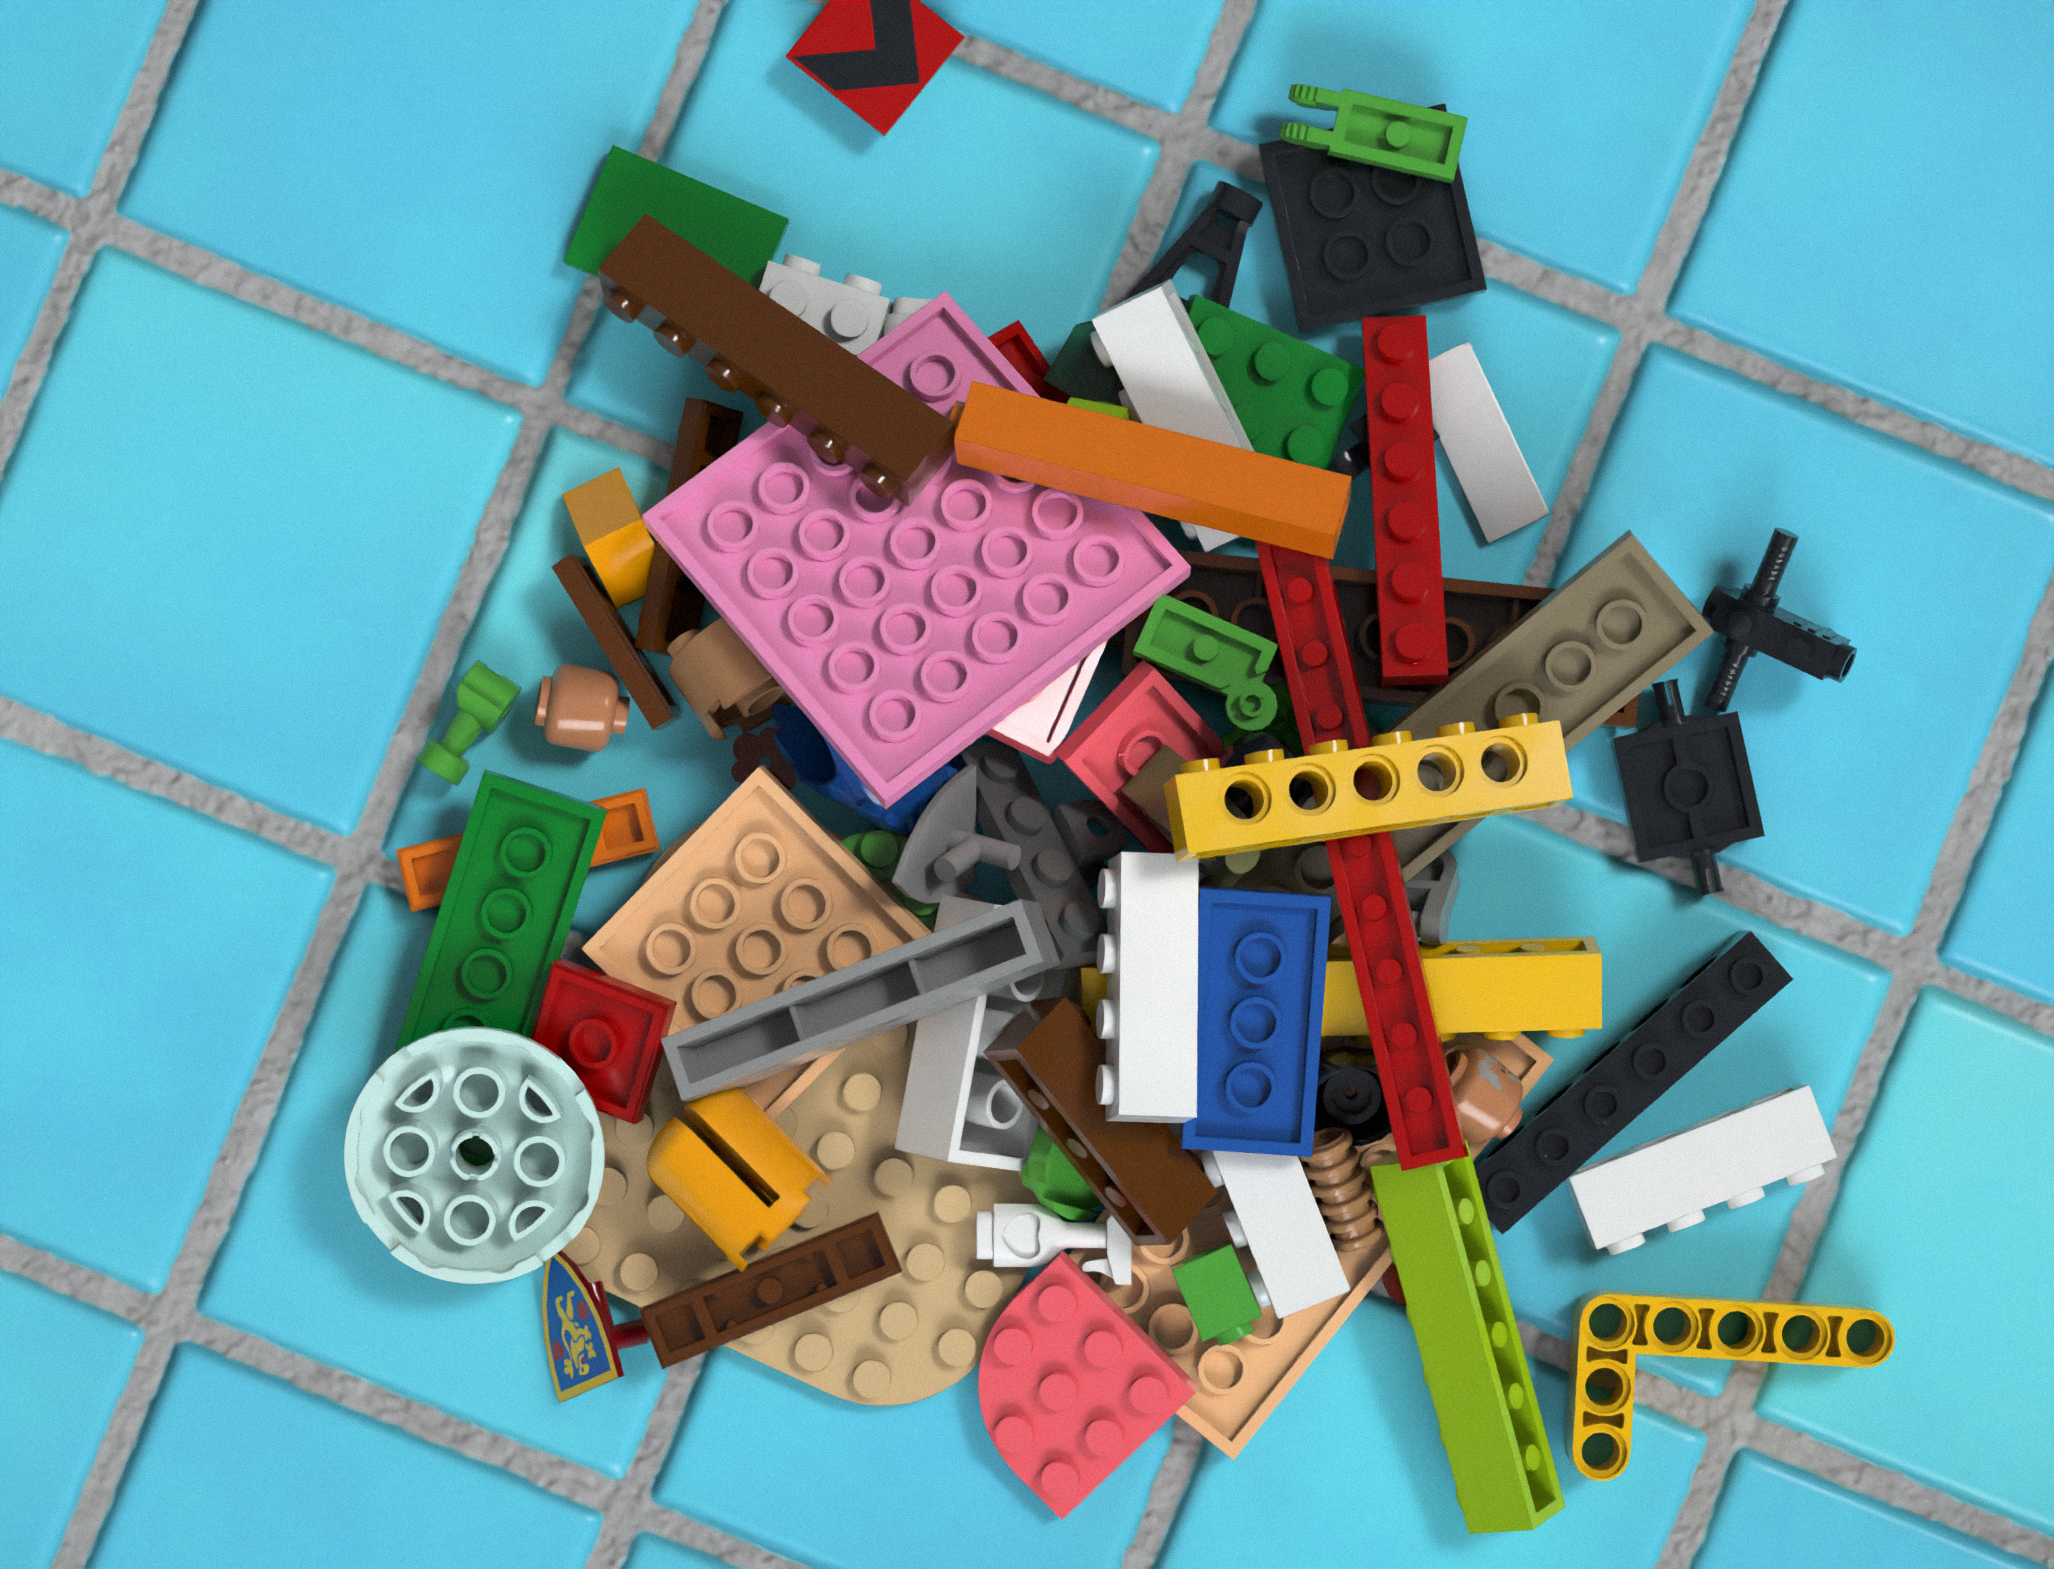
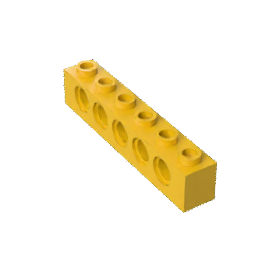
(1534, 781)

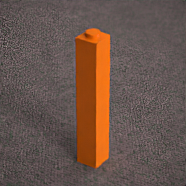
(1151, 469)

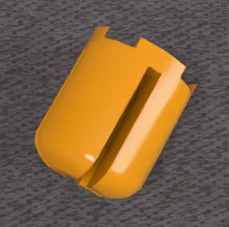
(712, 1191)

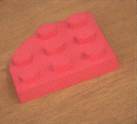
(1072, 1385)

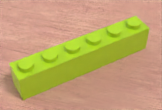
(1468, 1344)

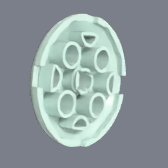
(464, 1217)

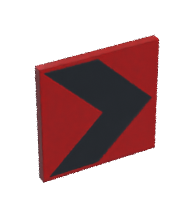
(875, 55)

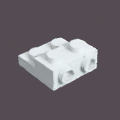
(844, 312)

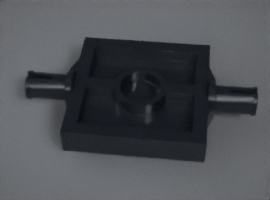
(1687, 787)

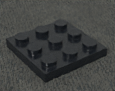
(1366, 236)

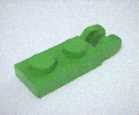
(1380, 132)

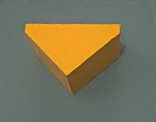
(613, 535)

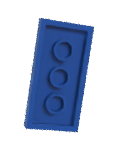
(1258, 1020)

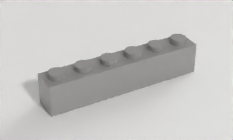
(861, 1000)

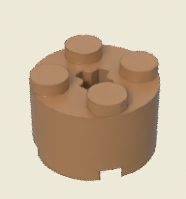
(723, 680)

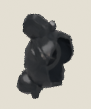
(1361, 1113)

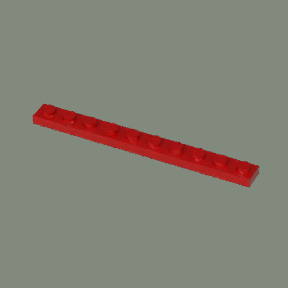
(1365, 867)

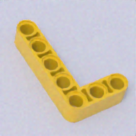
(1698, 1340)

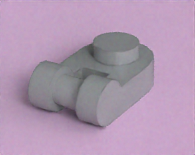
(1435, 892)

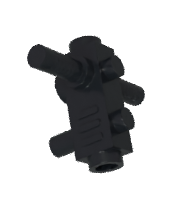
(1756, 623)

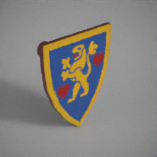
(581, 1331)

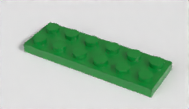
(503, 914)

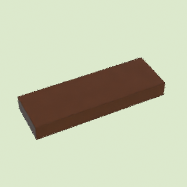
(617, 641)

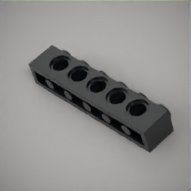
(1627, 1077)

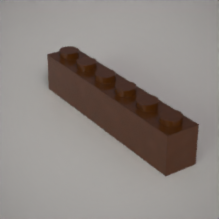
(776, 361)

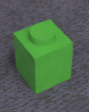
(1217, 1294)

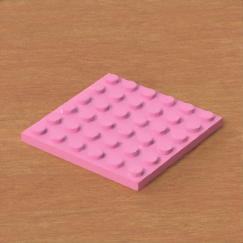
(918, 619)

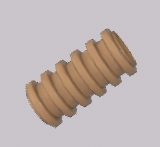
(1341, 1191)

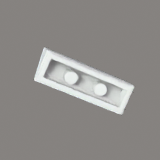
(1481, 446)

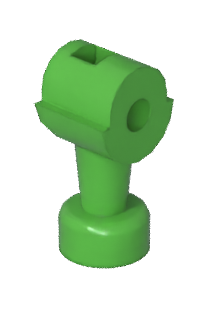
(483, 704)

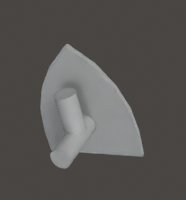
(945, 845)

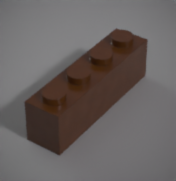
(1130, 1166)

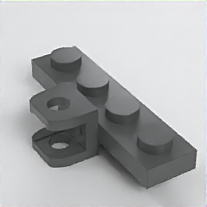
(1057, 850)

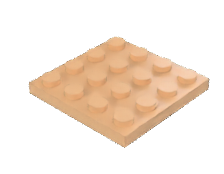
(750, 912)

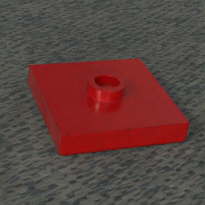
(605, 1035)

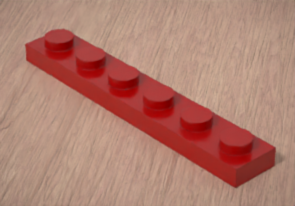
(1404, 501)

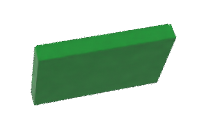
(713, 221)

